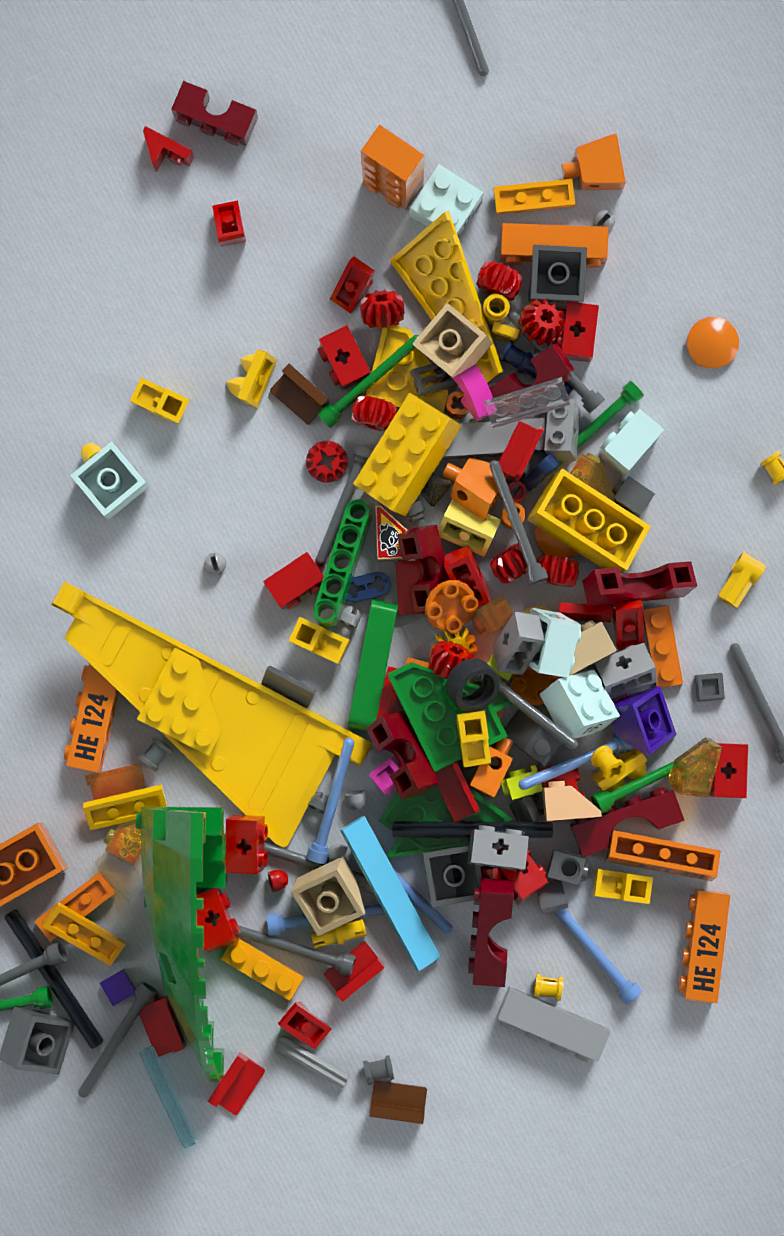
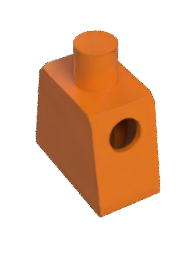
(597, 165)
(473, 486)
(486, 779)

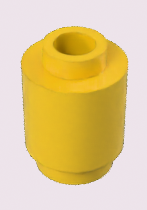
(497, 302)

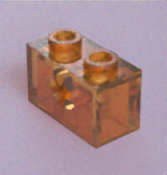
(492, 616)

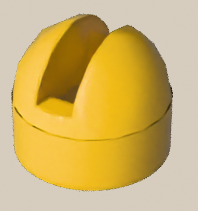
(89, 451)

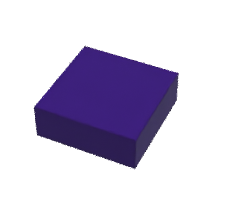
(118, 987)

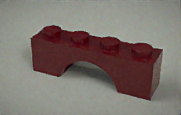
(664, 582)
(659, 809)
(495, 906)

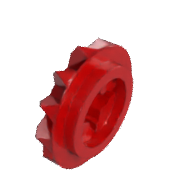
(322, 473)

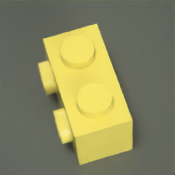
(466, 528)

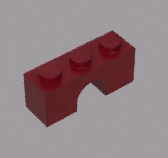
(234, 124)
(549, 365)
(425, 548)
(397, 736)

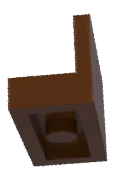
(299, 394)
(398, 1102)

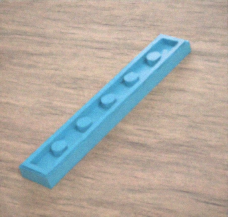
(390, 893)

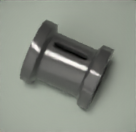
(155, 754)
(378, 1070)

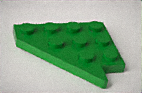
(435, 715)
(432, 808)

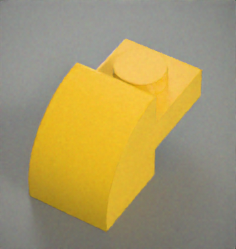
(159, 401)
(319, 640)
(473, 738)
(622, 886)

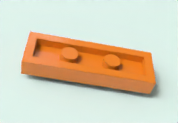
(662, 646)
(82, 900)

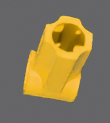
(744, 574)

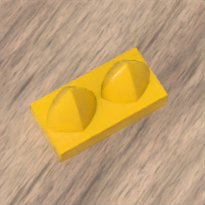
(252, 387)
(634, 769)

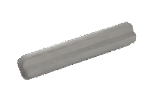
(312, 1061)

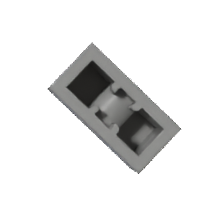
(563, 432)
(518, 643)
(626, 670)
(482, 853)

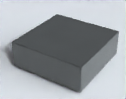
(709, 687)
(552, 897)

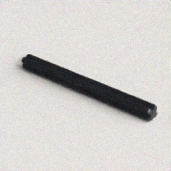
(464, 829)
(55, 980)

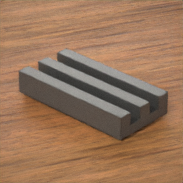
(419, 383)

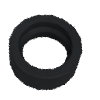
(462, 674)

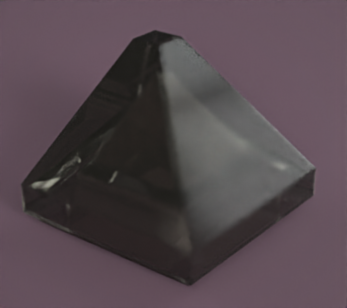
(435, 489)

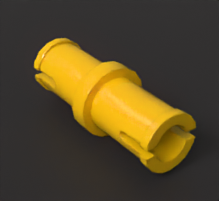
(340, 934)

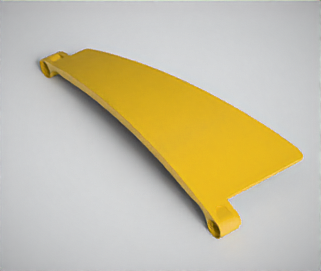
(268, 746)

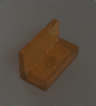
(116, 781)

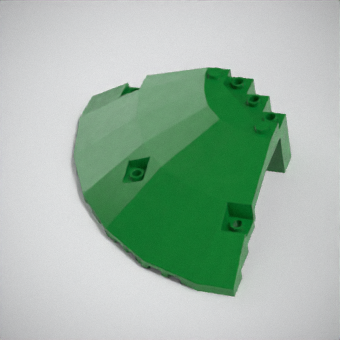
(178, 854)

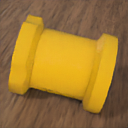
(775, 467)
(605, 760)
(548, 987)

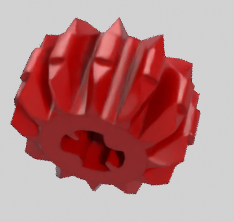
(499, 279)
(382, 309)
(541, 322)
(373, 413)
(509, 564)
(560, 570)
(446, 657)

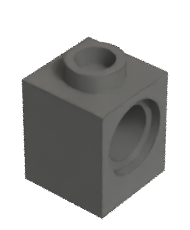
(632, 496)
(556, 861)

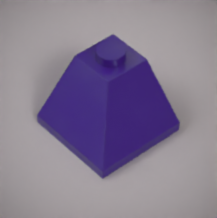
(644, 720)

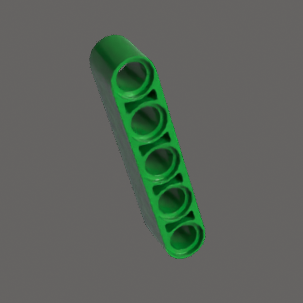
(342, 551)
(373, 665)

